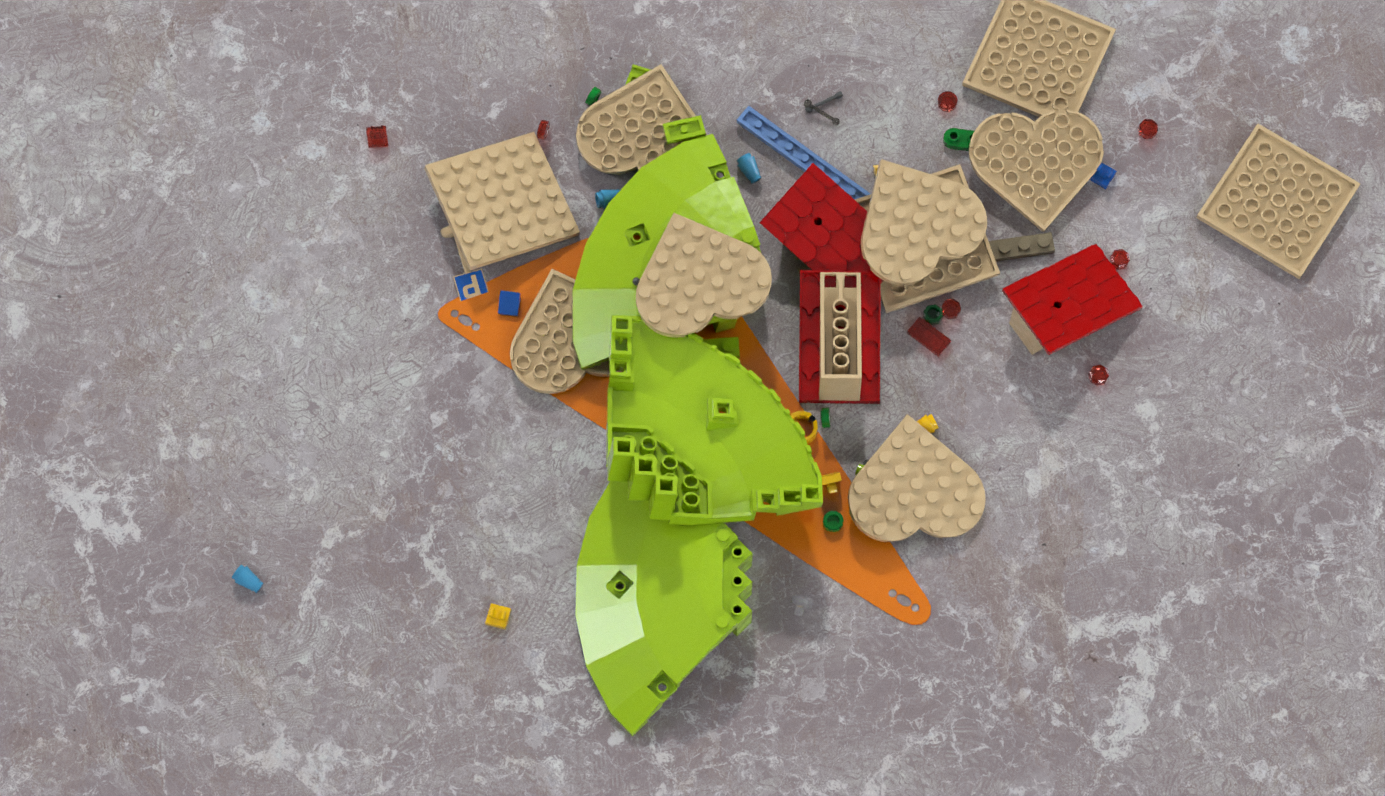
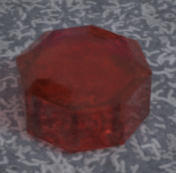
(1148, 128)
(1120, 259)
(951, 309)
(1098, 375)

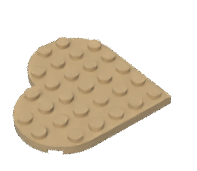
(627, 125)
(1037, 162)
(916, 222)
(699, 277)
(543, 345)
(915, 486)

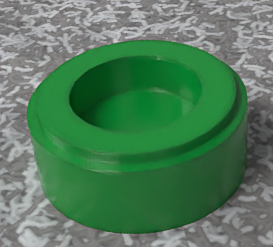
(593, 96)
(825, 417)
(833, 521)

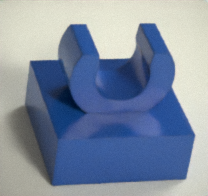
(1103, 175)

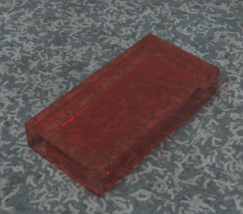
(929, 336)

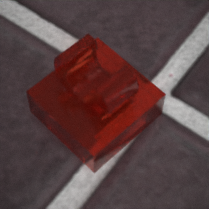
(377, 136)

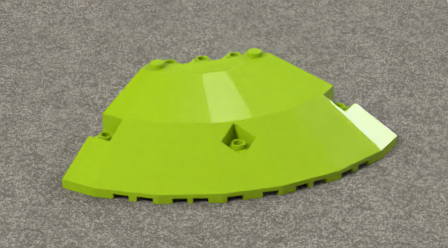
(677, 183)
(685, 453)
(675, 605)

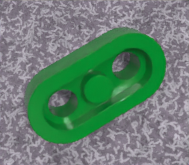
(961, 142)

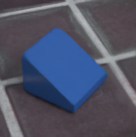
(509, 303)

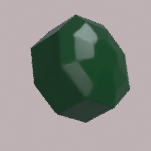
(933, 314)

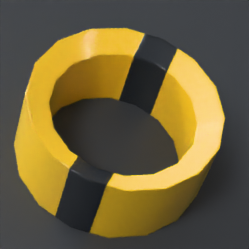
(807, 416)

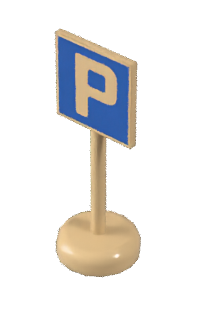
(470, 283)

